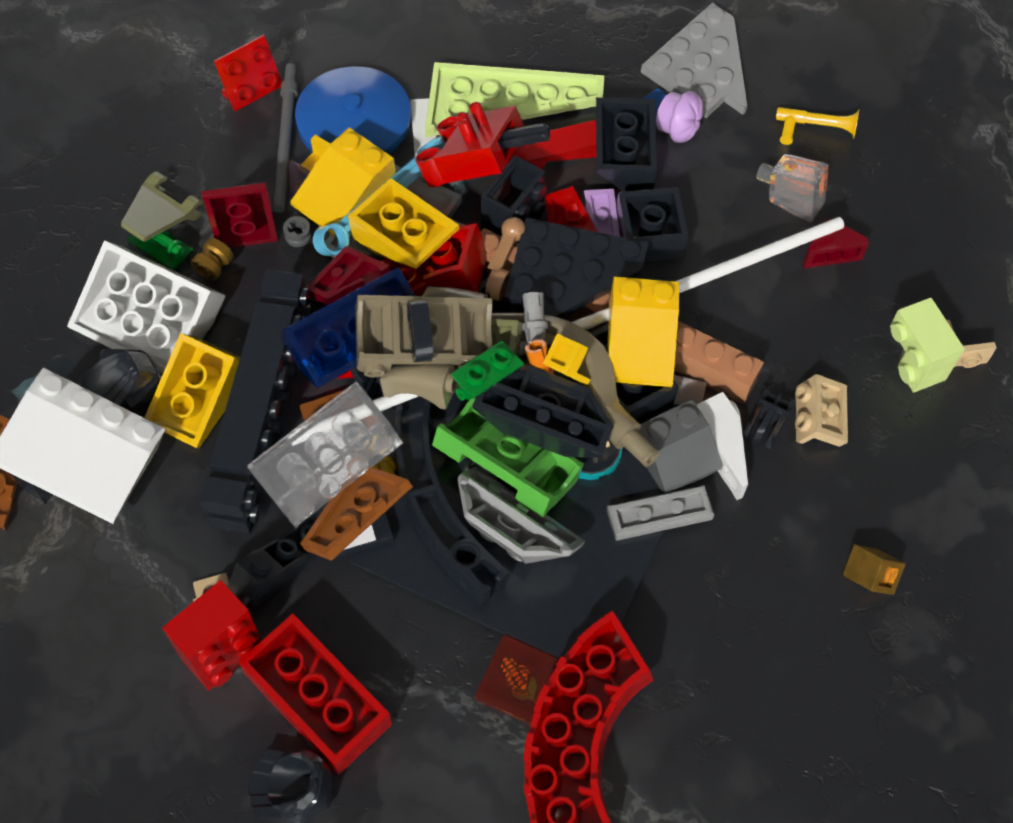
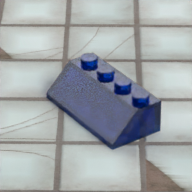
(326, 340)

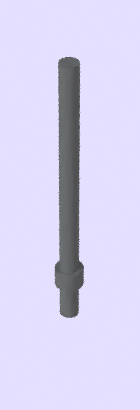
(289, 92)

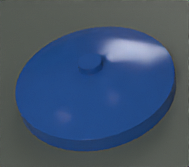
(356, 99)

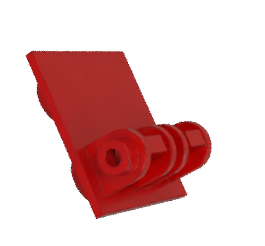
(248, 73)

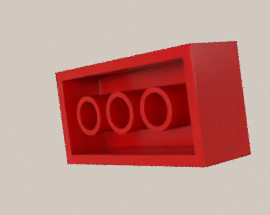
(315, 693)

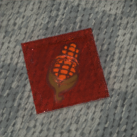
(515, 679)

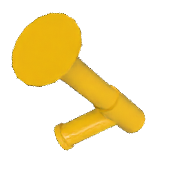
(794, 116)

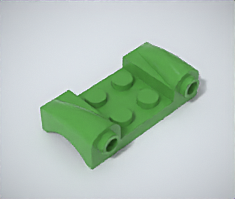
(534, 471)

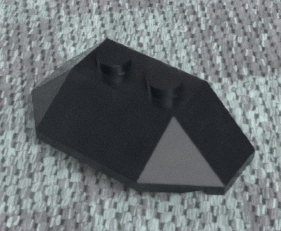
(547, 412)

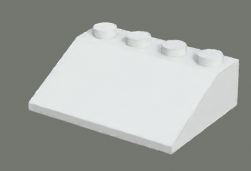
(142, 304)
(78, 445)

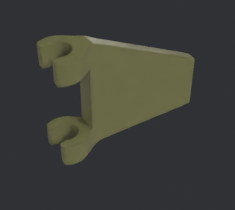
(155, 211)

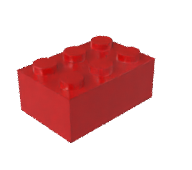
(213, 635)

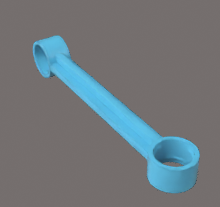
(342, 229)

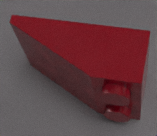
(241, 215)

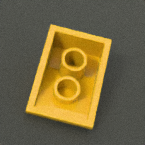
(343, 179)
(400, 225)
(643, 330)
(193, 390)

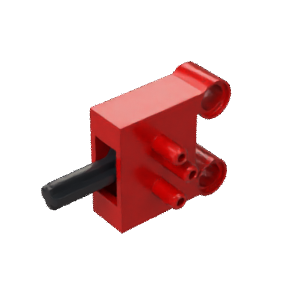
(477, 144)

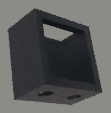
(524, 199)

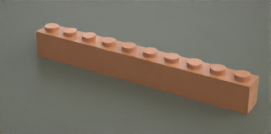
(696, 353)

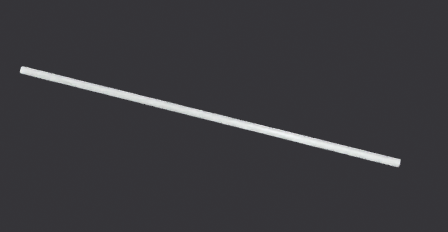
(684, 284)

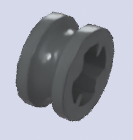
(303, 226)

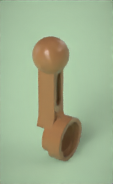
(498, 276)

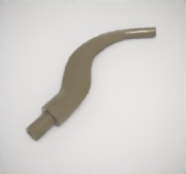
(600, 370)

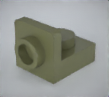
(507, 331)

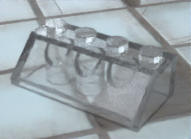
(325, 454)

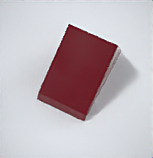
(836, 248)

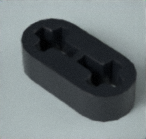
(419, 330)

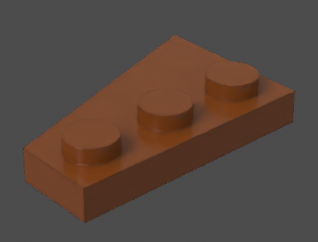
(354, 511)

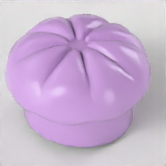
(680, 115)

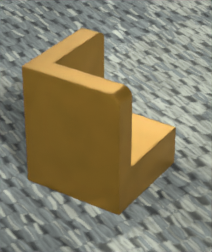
(874, 569)

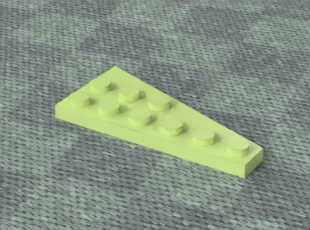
(532, 91)

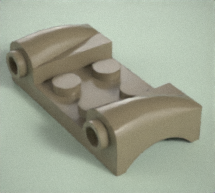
(457, 326)
(426, 380)

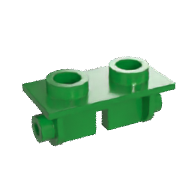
(164, 249)
(485, 371)

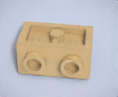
(821, 411)

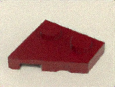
(346, 274)

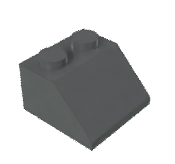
(684, 447)

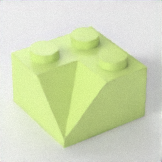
(927, 344)

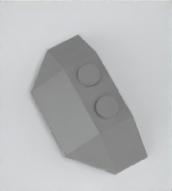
(510, 524)

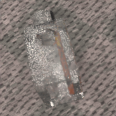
(796, 185)

